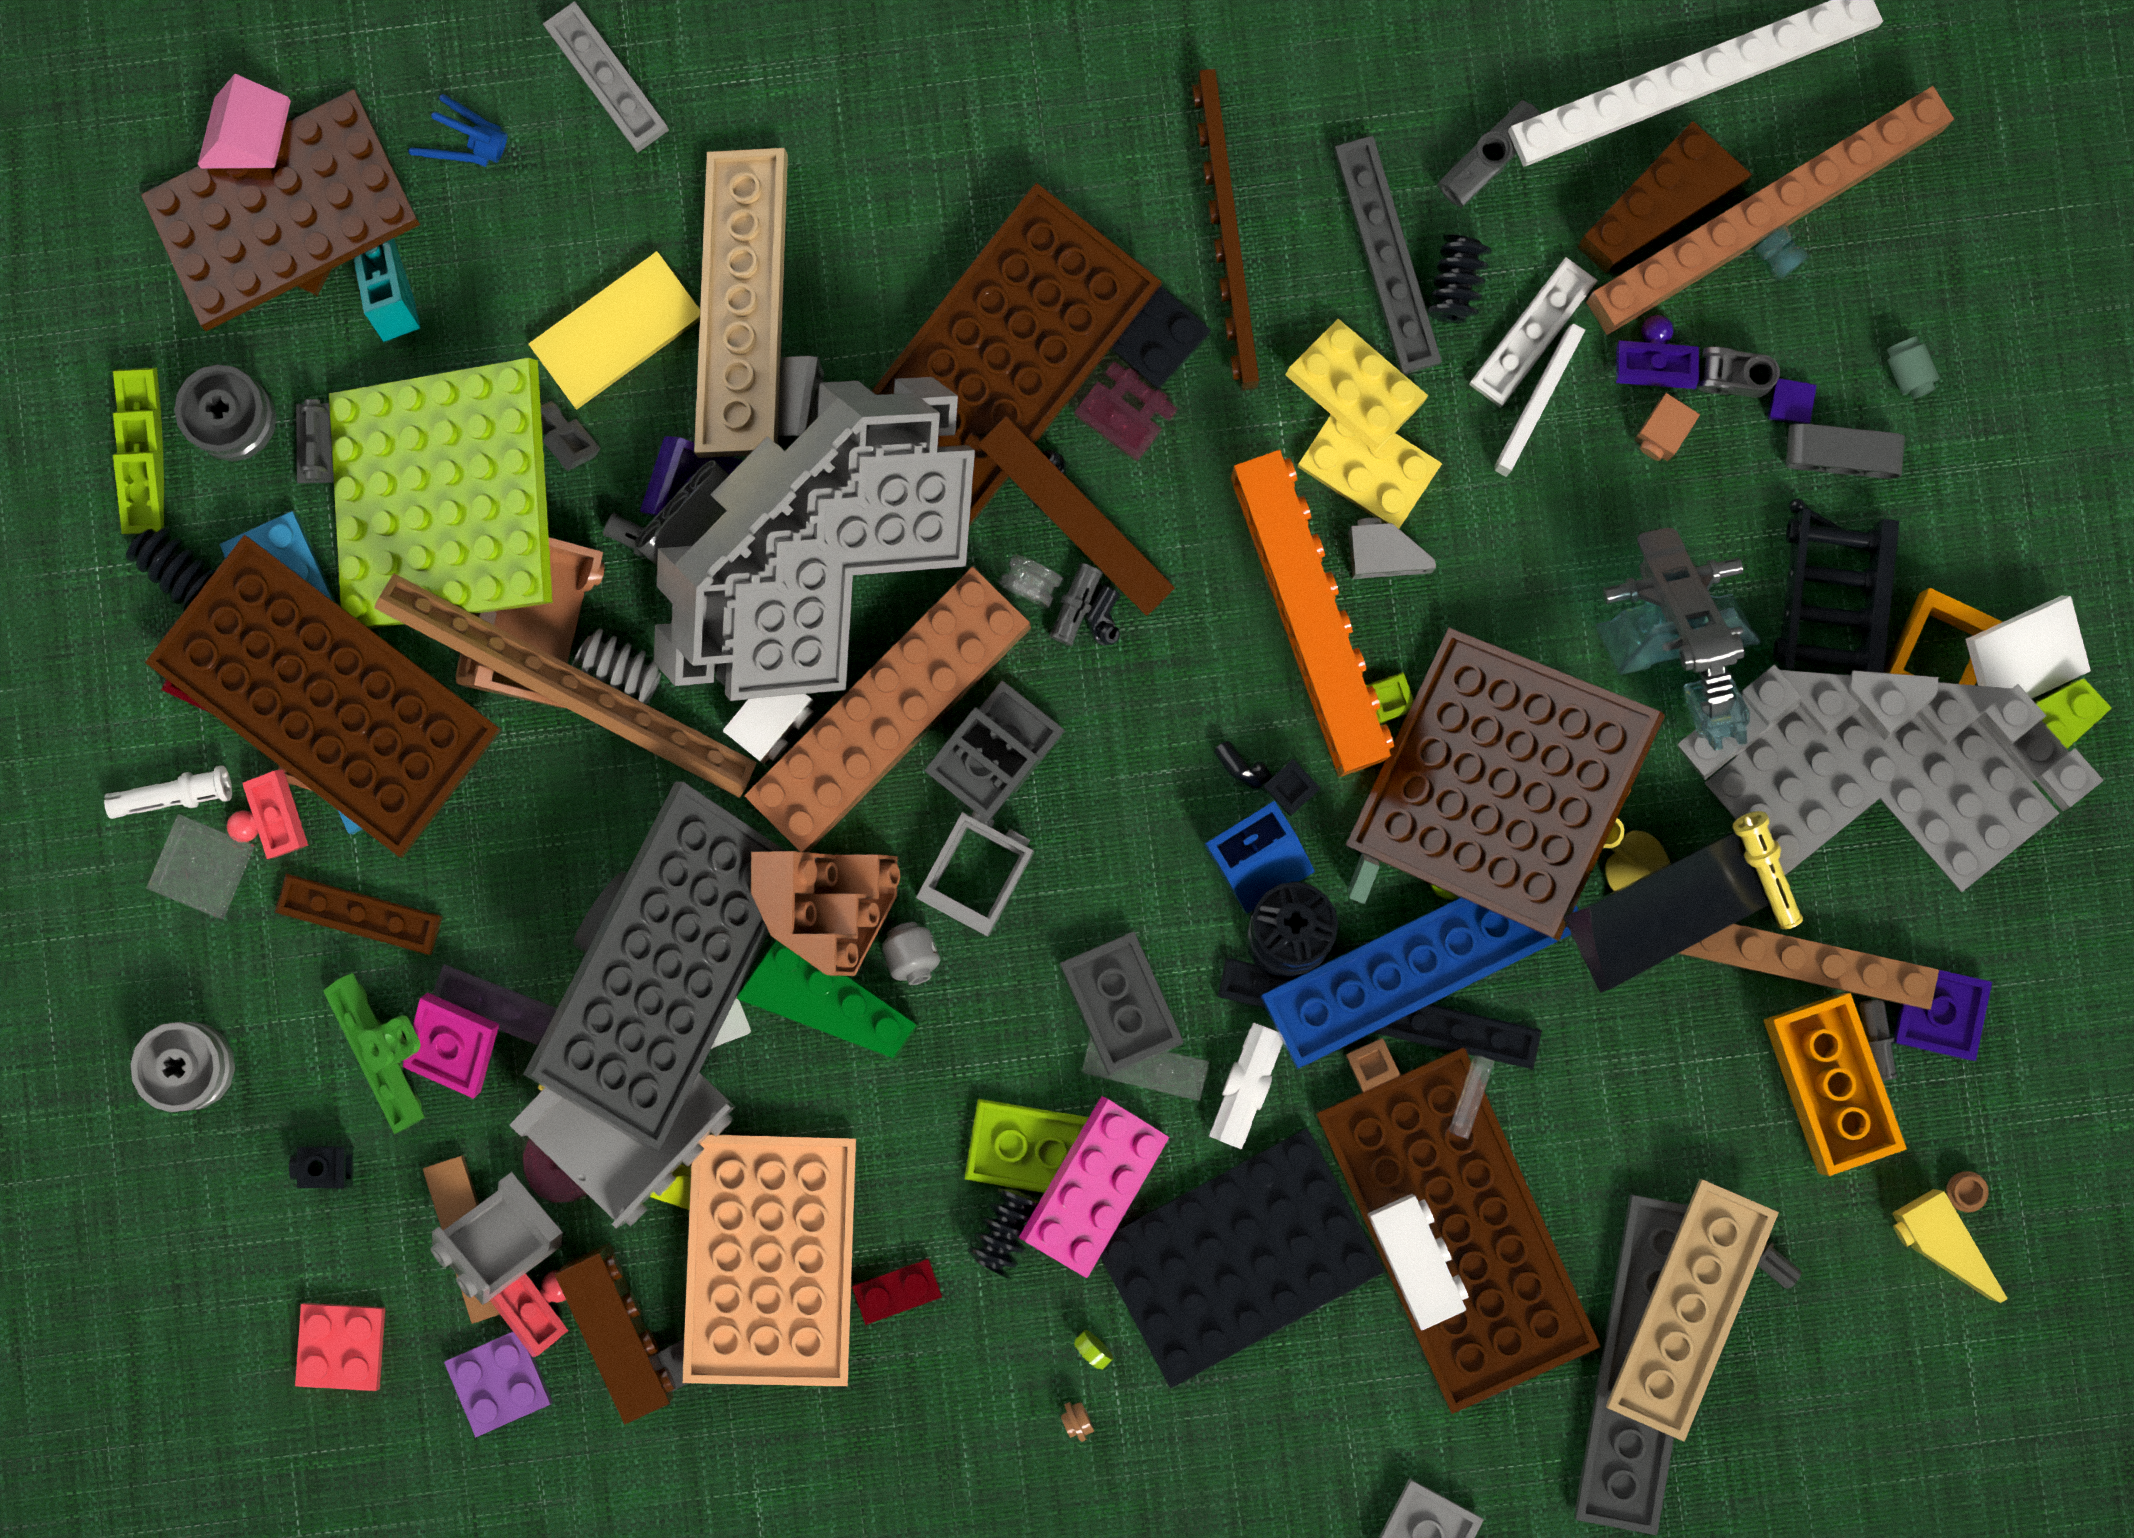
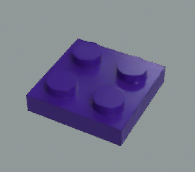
(1954, 1021)

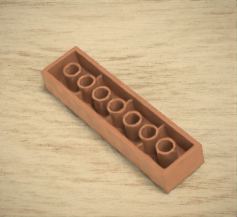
(888, 711)

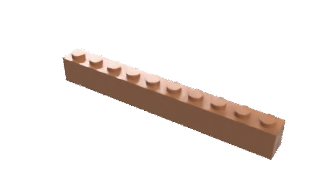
(1769, 210)

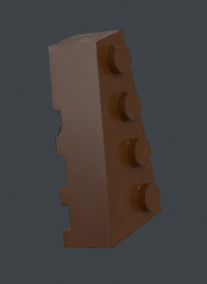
(1671, 191)
(615, 1333)

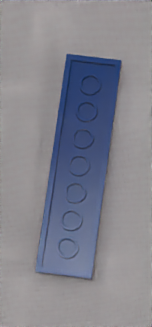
(1396, 977)

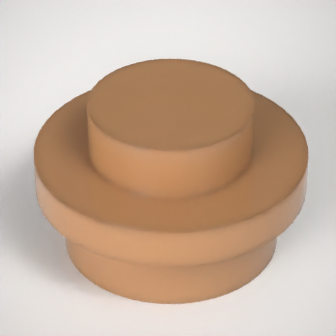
(1967, 1191)
(1077, 1421)

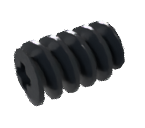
(1458, 279)
(168, 566)
(1004, 1231)

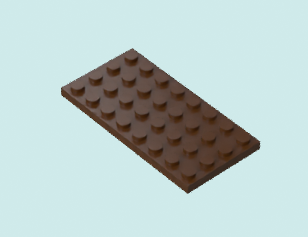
(1025, 327)
(323, 696)
(1520, 1298)

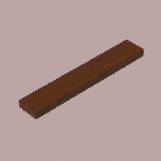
(1076, 516)

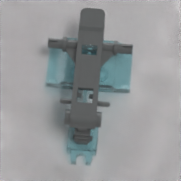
(1685, 624)

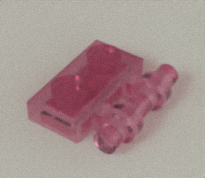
(1118, 420)

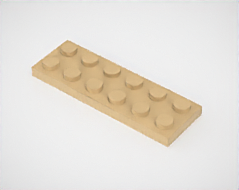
(1692, 1309)

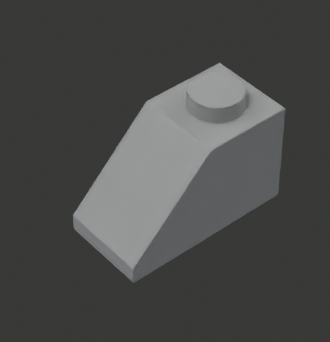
(1385, 551)

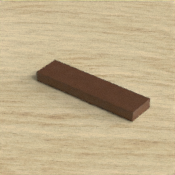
(358, 914)

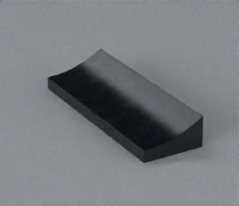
(1666, 911)

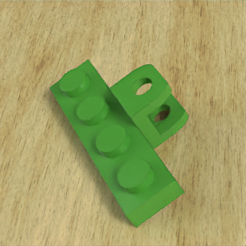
(378, 1050)

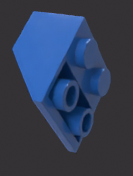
(1259, 855)

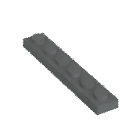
(1387, 255)

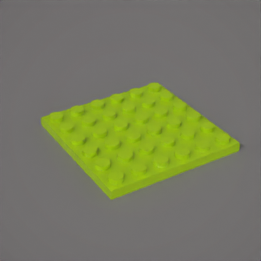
(442, 489)

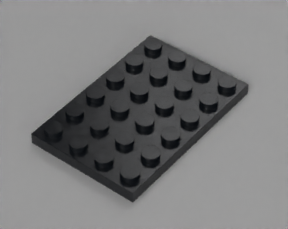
(1239, 1257)

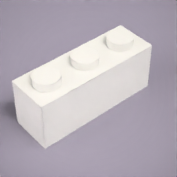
(1418, 1261)

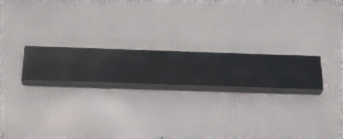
(1428, 1026)

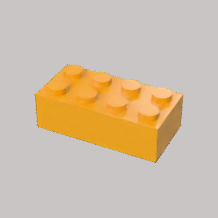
(1834, 1084)

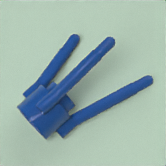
(485, 139)

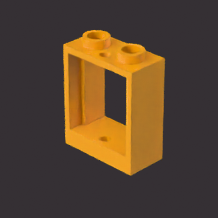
(1947, 610)

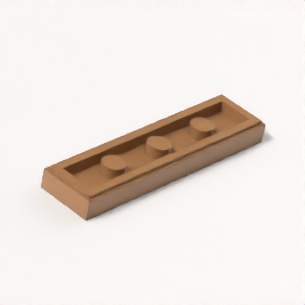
(453, 1198)

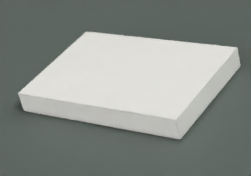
(2031, 649)

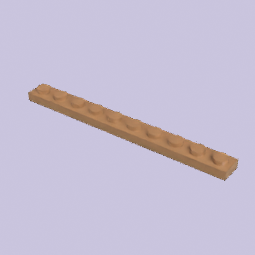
(565, 685)

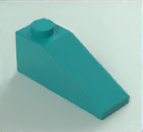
(386, 291)

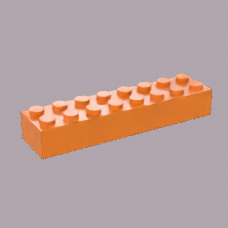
(1310, 613)

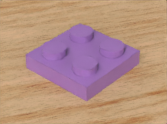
(497, 1383)

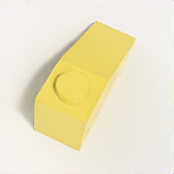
(1939, 1234)

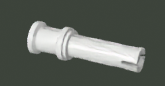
(186, 790)

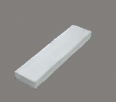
(1533, 332)
(1538, 399)

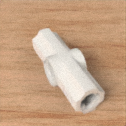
(1247, 1086)

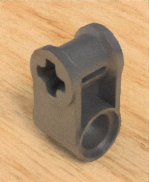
(1734, 372)

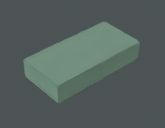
(1363, 878)

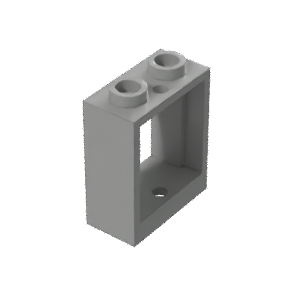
(1012, 841)

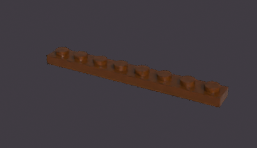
(1223, 213)

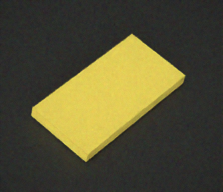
(616, 330)

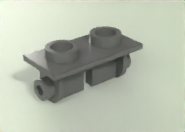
(314, 442)

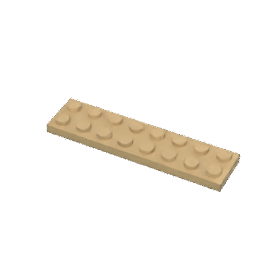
(741, 301)

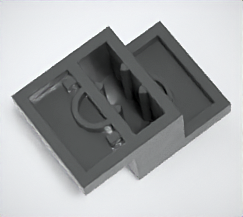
(994, 751)

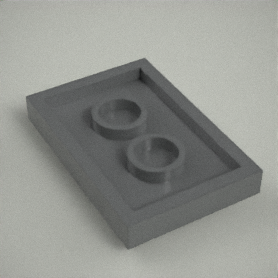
(1121, 1003)

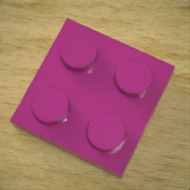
(453, 1045)

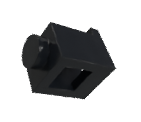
(336, 1163)

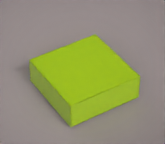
(1393, 697)

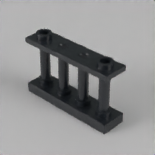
(1875, 581)

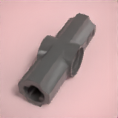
(1474, 168)

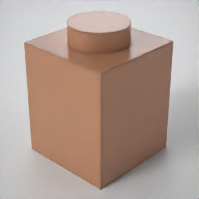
(1666, 428)

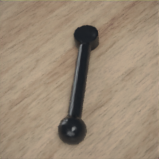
(1798, 504)

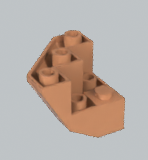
(824, 903)

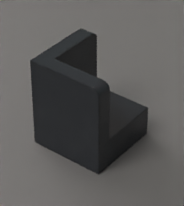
(1291, 787)

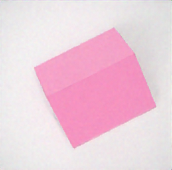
(244, 126)

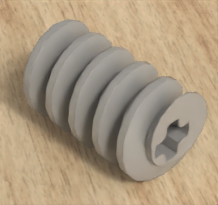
(618, 666)

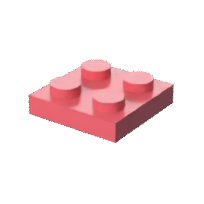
(340, 1346)

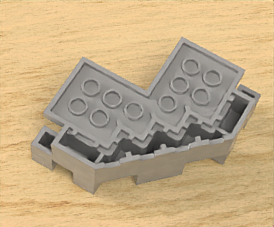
(779, 565)
(1937, 755)

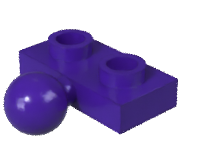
(1655, 360)

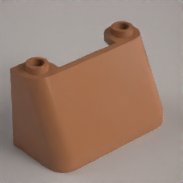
(543, 626)

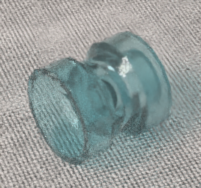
(1781, 252)

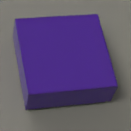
(1792, 402)

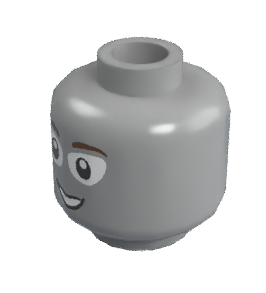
(910, 953)

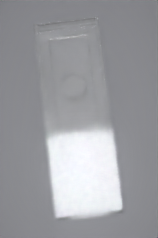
(1164, 1073)

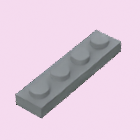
(606, 77)

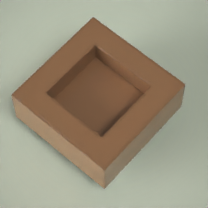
(1372, 1065)

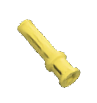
(1764, 855)

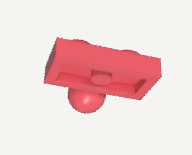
(272, 816)
(529, 1312)

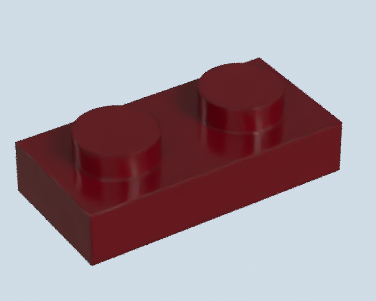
(897, 1291)

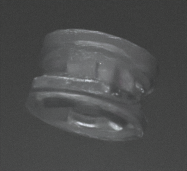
(1031, 580)

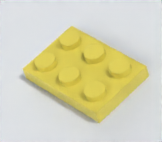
(1356, 385)
(1378, 482)

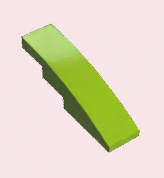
(139, 450)

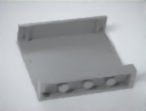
(612, 1165)

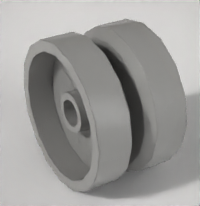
(158, 1070)

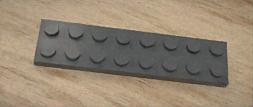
(1624, 1458)

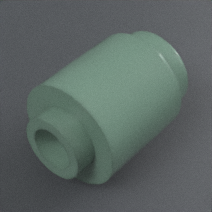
(1912, 367)

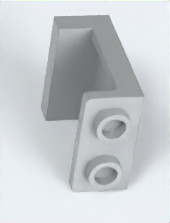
(497, 1241)

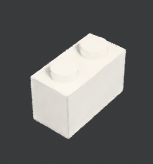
(767, 721)

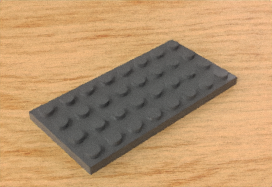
(659, 972)

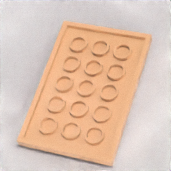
(770, 1261)

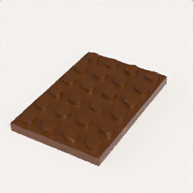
(266, 230)

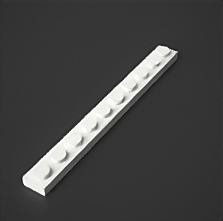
(1691, 78)

